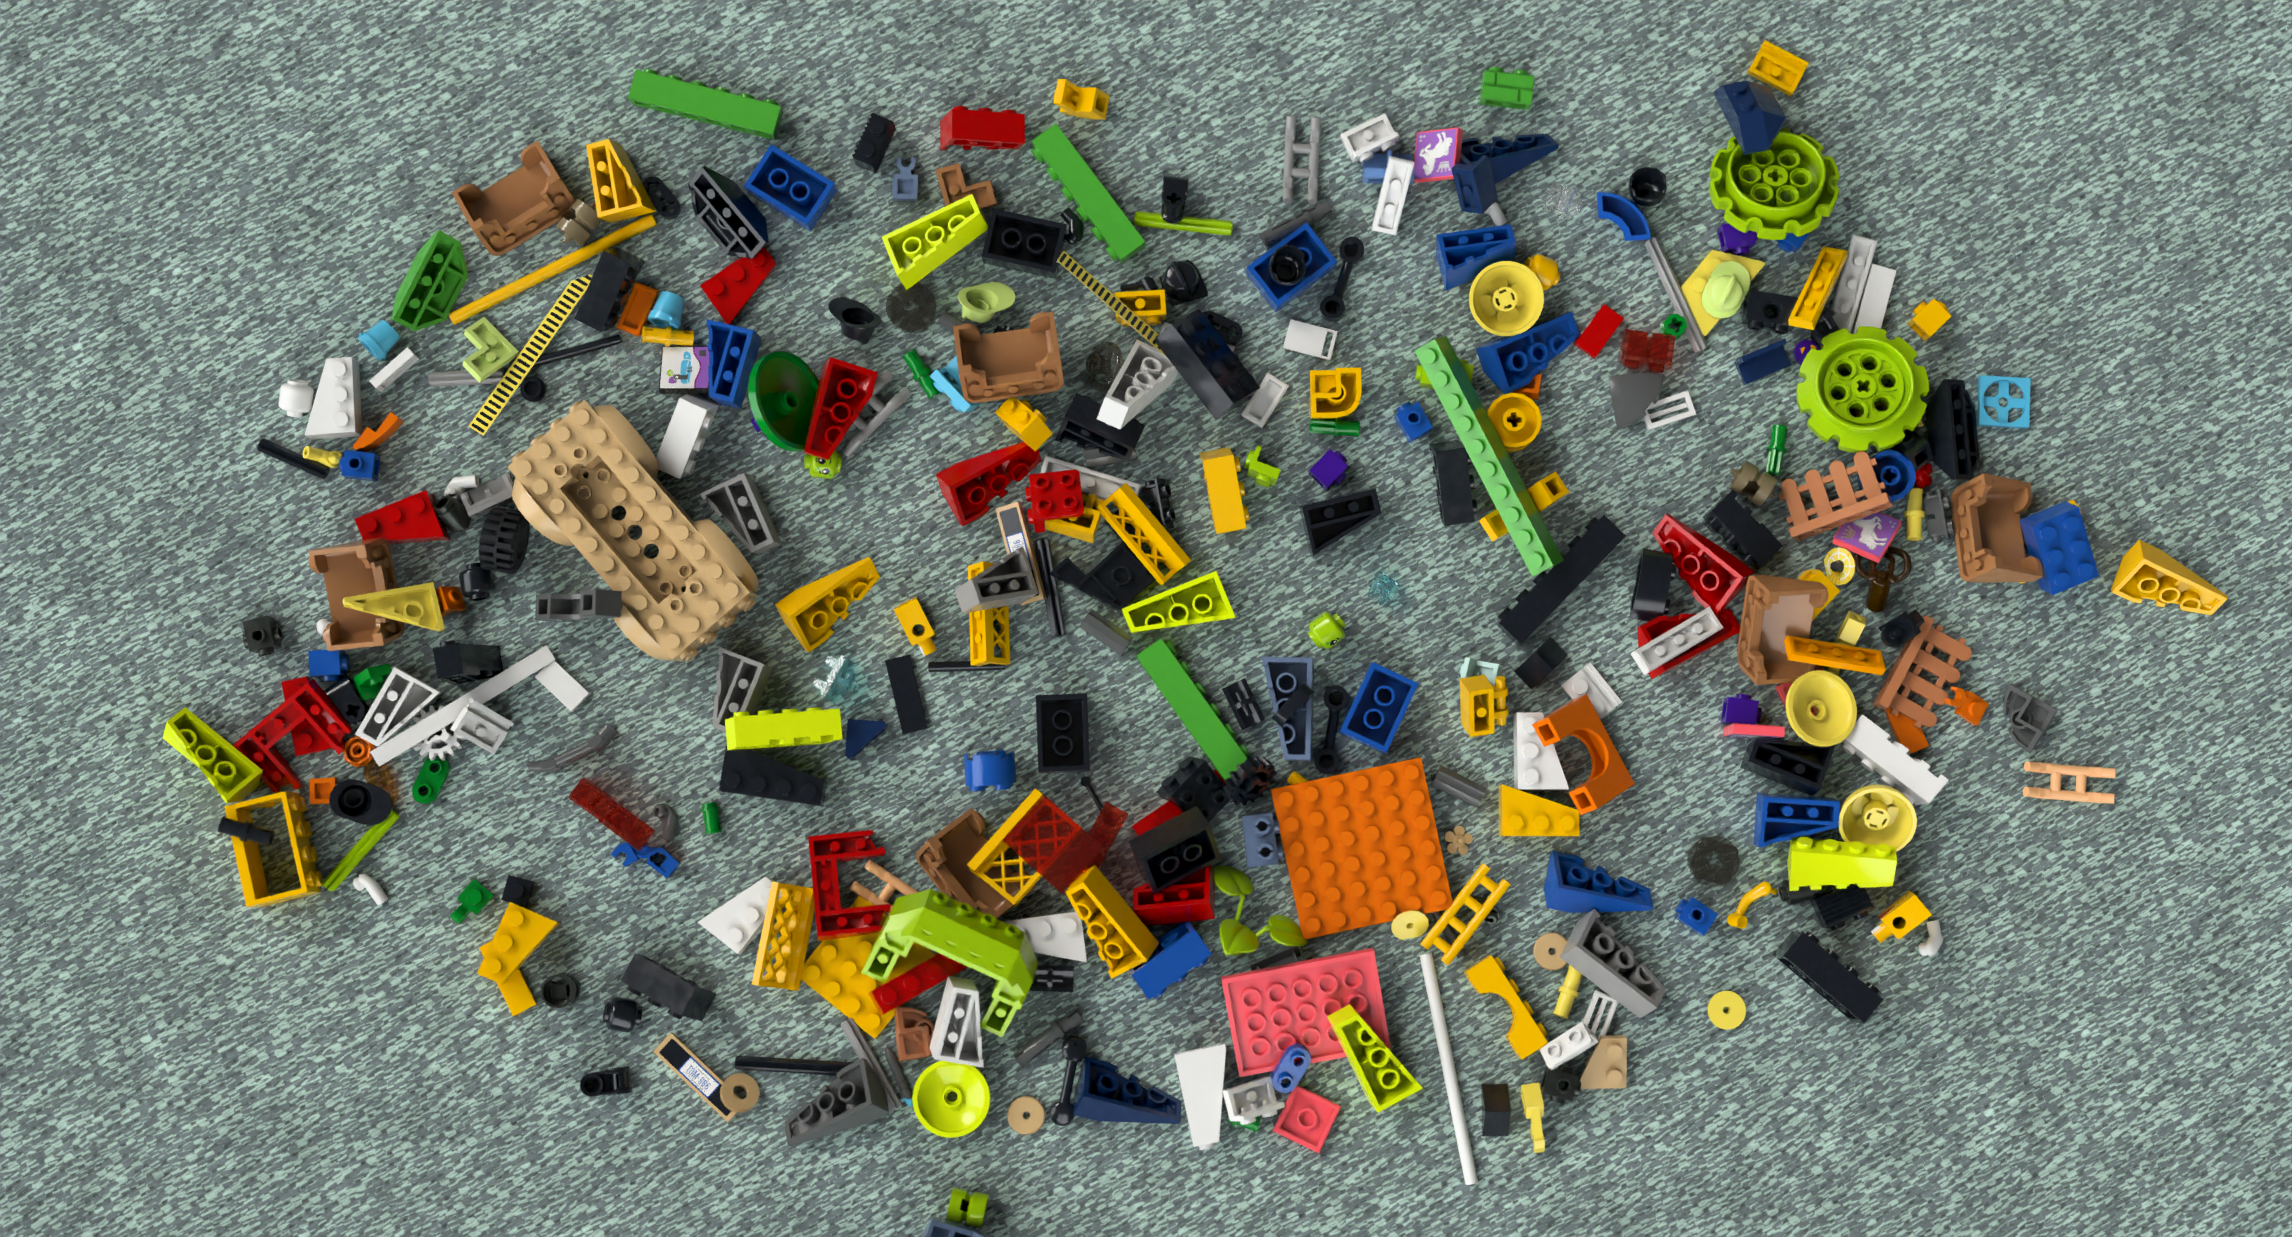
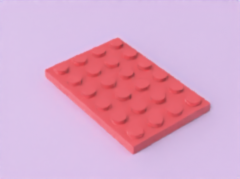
(1291, 1006)

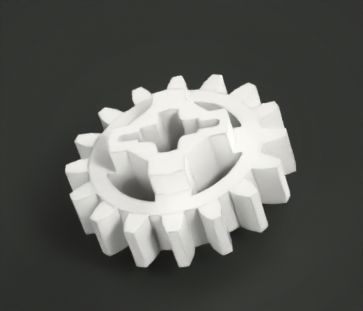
(431, 742)

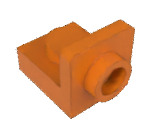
(449, 599)

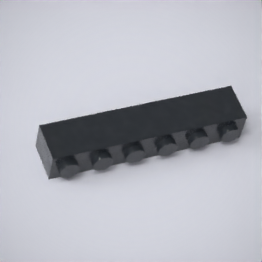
(1560, 580)

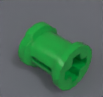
(1676, 320)

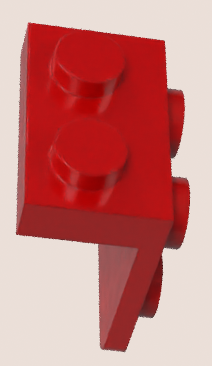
(1054, 497)

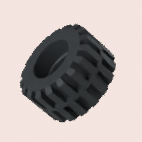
(503, 540)

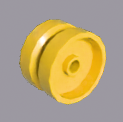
(1523, 413)

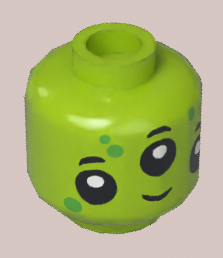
(823, 468)
(1326, 630)

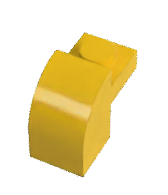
(1081, 102)

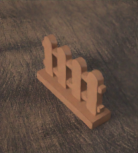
(1827, 517)
(1912, 682)

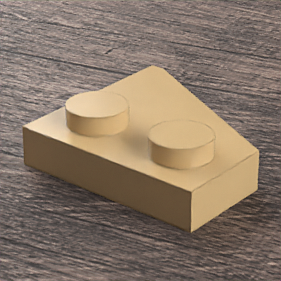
(1606, 1064)

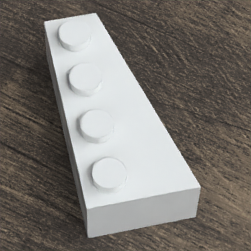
(1138, 383)
(1892, 762)

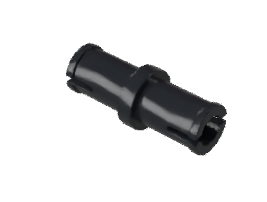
(246, 831)

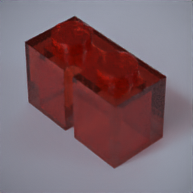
(1645, 351)

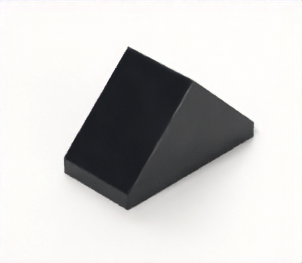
(1540, 663)
(1495, 1110)

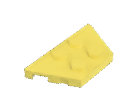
(1696, 283)

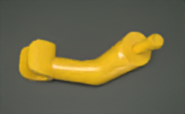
(1738, 919)

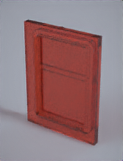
(1053, 844)

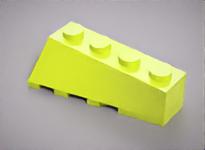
(1186, 604)
(222, 764)
(1839, 864)

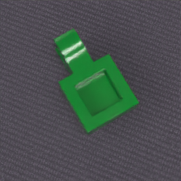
(473, 899)

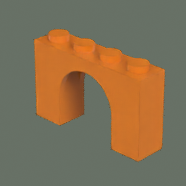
(1608, 773)

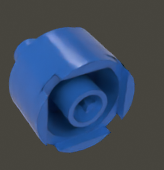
(1898, 469)
(990, 769)

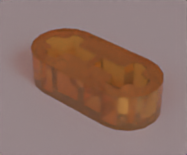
(386, 779)

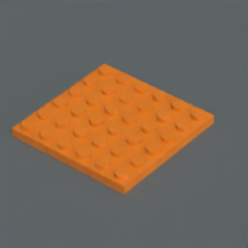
(1361, 847)

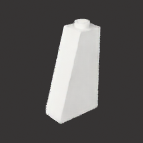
(1202, 1090)

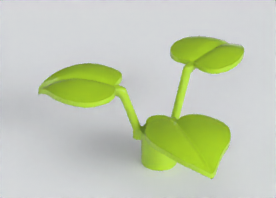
(1240, 939)

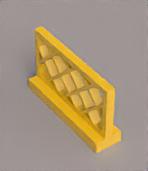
(996, 848)
(792, 945)

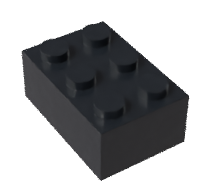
(1024, 243)
(1062, 733)
(1175, 849)

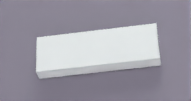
(1392, 195)
(1875, 297)

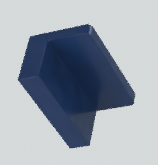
(1475, 185)
(1763, 362)

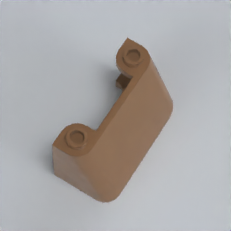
(517, 204)
(1009, 361)
(1990, 530)
(354, 571)
(1769, 614)
(946, 861)

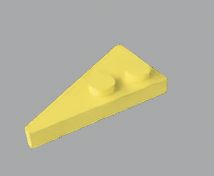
(408, 604)

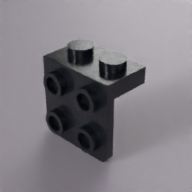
(1194, 786)

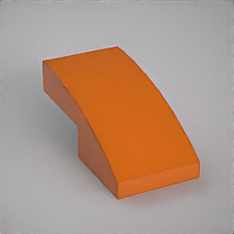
(370, 439)

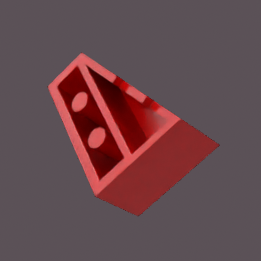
(982, 128)
(404, 521)
(1182, 902)

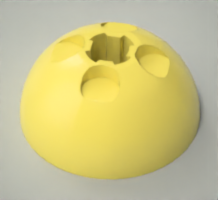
(1518, 289)
(1890, 826)

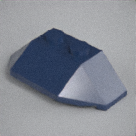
(1751, 114)

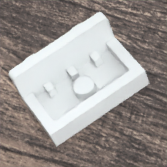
(1369, 138)
(1568, 1045)
(1252, 1100)

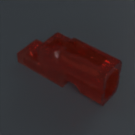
(612, 813)
(1106, 829)

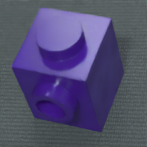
(1734, 240)
(1329, 469)
(1740, 710)

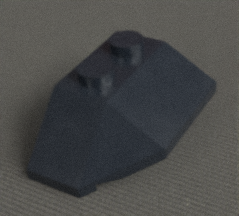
(727, 214)
(1953, 430)

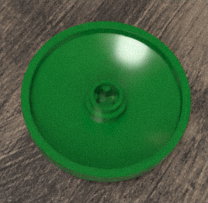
(783, 398)

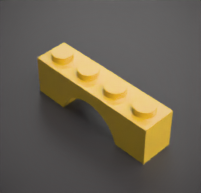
(1524, 1034)

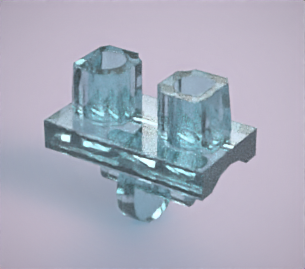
(838, 680)

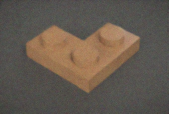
(954, 187)

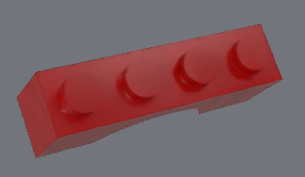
(914, 982)

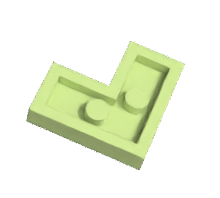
(493, 350)

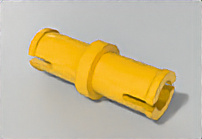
(667, 336)

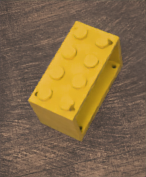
(249, 857)

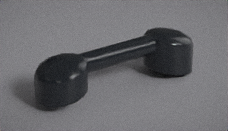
(1351, 252)
(1327, 760)
(1062, 1110)

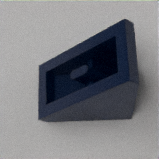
(861, 734)

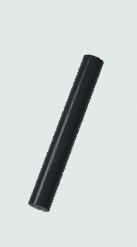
(961, 666)

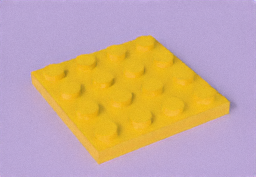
(837, 976)

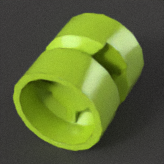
(976, 1208)

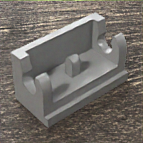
(484, 498)

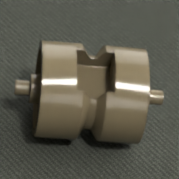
(579, 222)
(1752, 483)

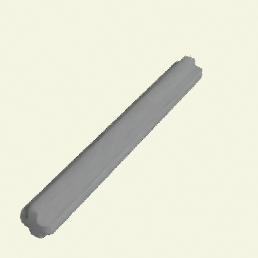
(1675, 293)

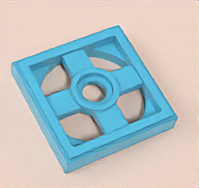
(1984, 419)

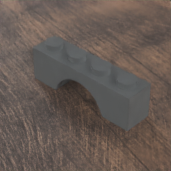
(588, 605)

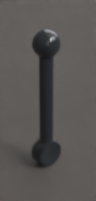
(1085, 781)

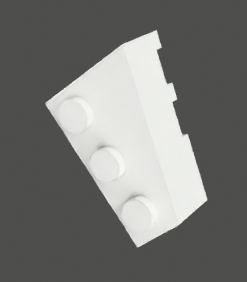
(337, 401)
(686, 434)
(740, 917)
(1055, 935)
(958, 1024)

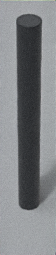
(578, 350)

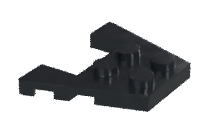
(1114, 580)

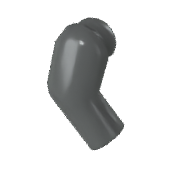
(668, 818)

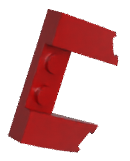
(307, 703)
(824, 855)

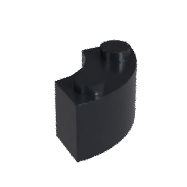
(1652, 585)

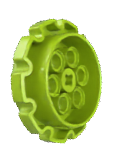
(1757, 185)
(1891, 360)

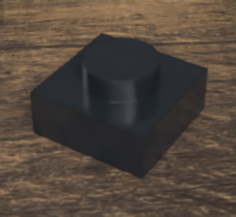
(517, 890)

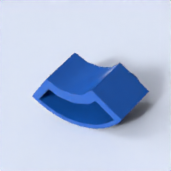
(1625, 214)

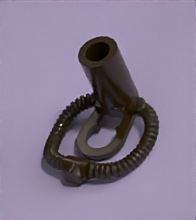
(1880, 580)

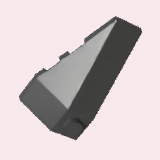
(847, 1102)

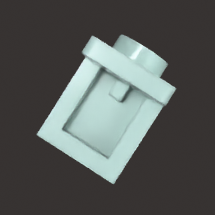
(1475, 668)

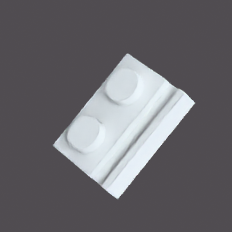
(1590, 682)
(482, 726)

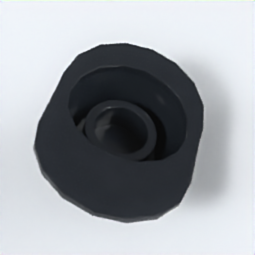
(1183, 283)
(855, 318)
(360, 802)

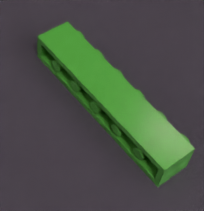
(706, 104)
(1088, 194)
(1191, 707)

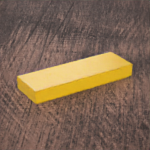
(515, 990)

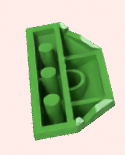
(431, 283)

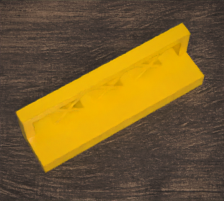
(1147, 530)
(982, 634)

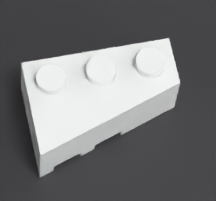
(395, 706)
(1534, 764)

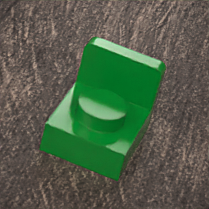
(370, 681)

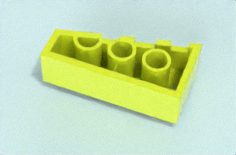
(934, 239)
(783, 728)
(1375, 1066)

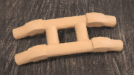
(2081, 774)
(892, 884)

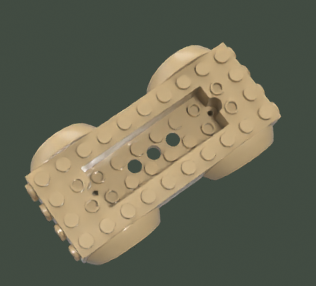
(666, 601)

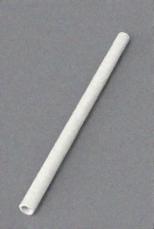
(1448, 1069)

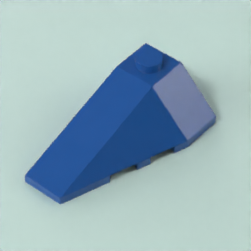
(1518, 358)

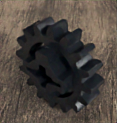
(1250, 780)

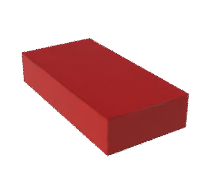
(1599, 331)

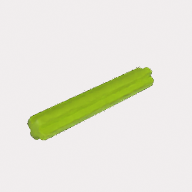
(1190, 224)
(358, 852)

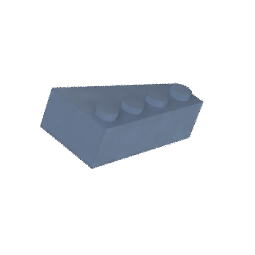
(1284, 678)

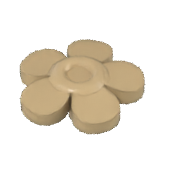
(1458, 840)

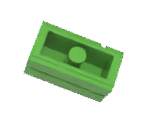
(1506, 88)

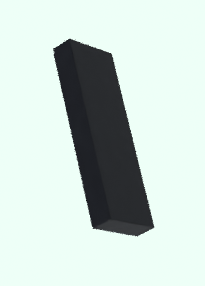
(906, 694)

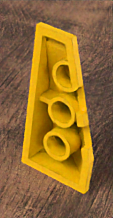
(2159, 577)
(817, 605)

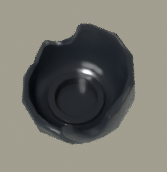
(1647, 186)
(1287, 265)

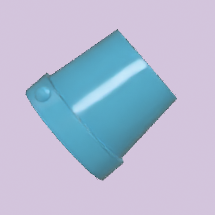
(667, 310)
(379, 339)

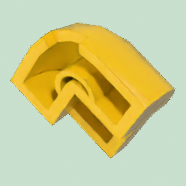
(1334, 392)

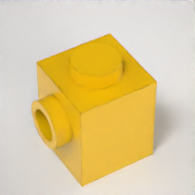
(1928, 318)

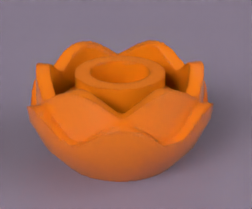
(351, 750)

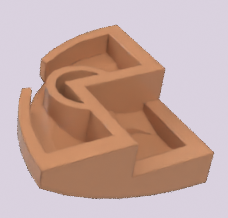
(912, 1034)

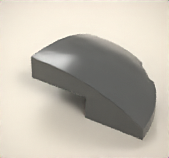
(1633, 395)
(2026, 729)

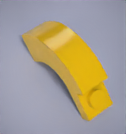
(1543, 494)

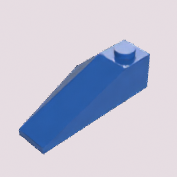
(1580, 889)

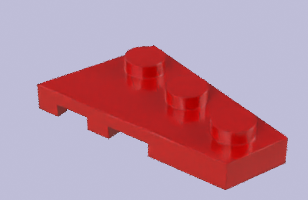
(737, 283)
(304, 735)

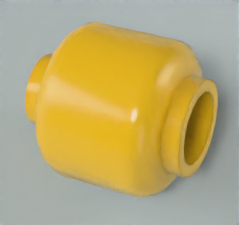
(1545, 269)

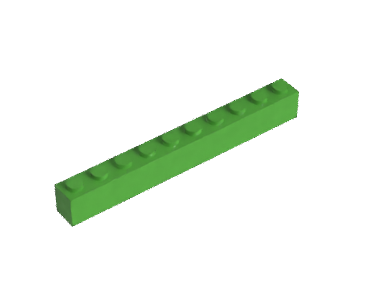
(1489, 455)

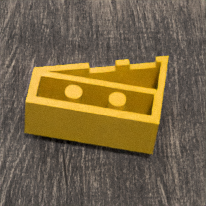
(615, 183)
(1224, 490)
(1534, 816)
(514, 942)

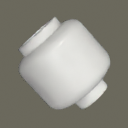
(296, 397)

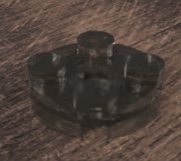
(902, 318)
(1721, 873)

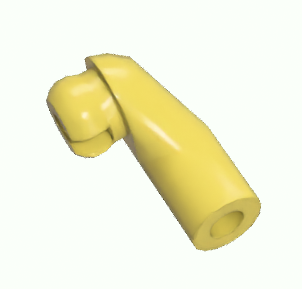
(324, 457)

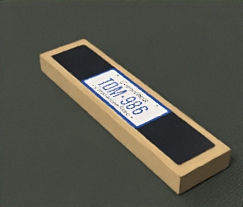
(1015, 535)
(694, 1073)

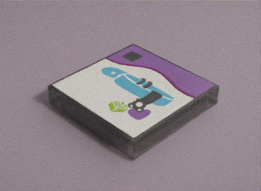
(684, 370)

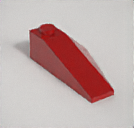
(976, 481)

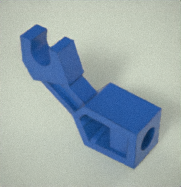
(667, 867)

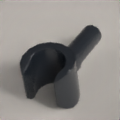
(1146, 283)

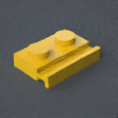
(1777, 68)

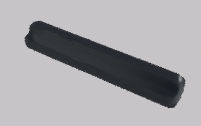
(293, 458)

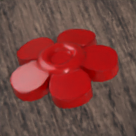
(1923, 476)

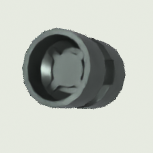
(560, 991)

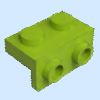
(1263, 473)

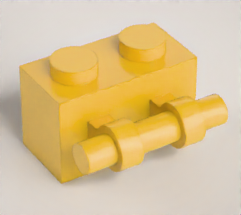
(1081, 527)
(1478, 706)

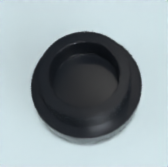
(533, 389)

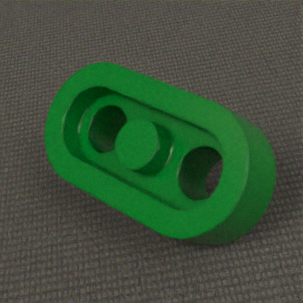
(431, 780)

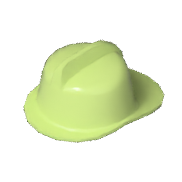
(1726, 289)
(984, 300)

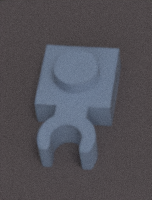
(905, 184)

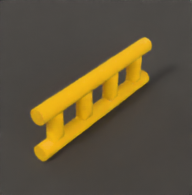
(1449, 917)

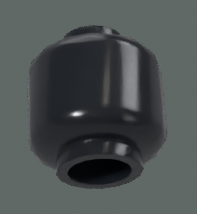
(476, 582)
(622, 1014)

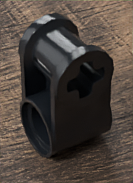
(1174, 197)
(347, 698)
(608, 1082)

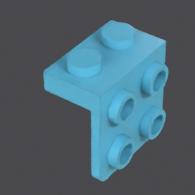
(948, 382)

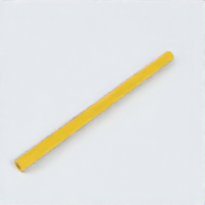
(552, 269)

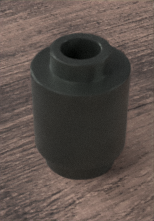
(452, 514)
(1795, 897)

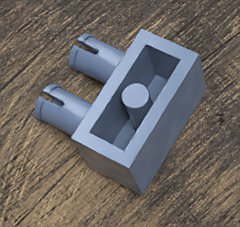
(1260, 840)

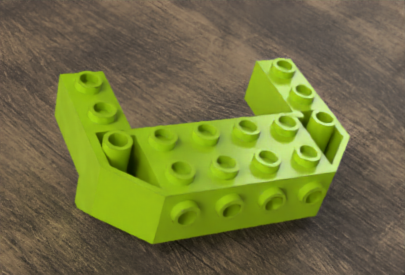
(965, 937)

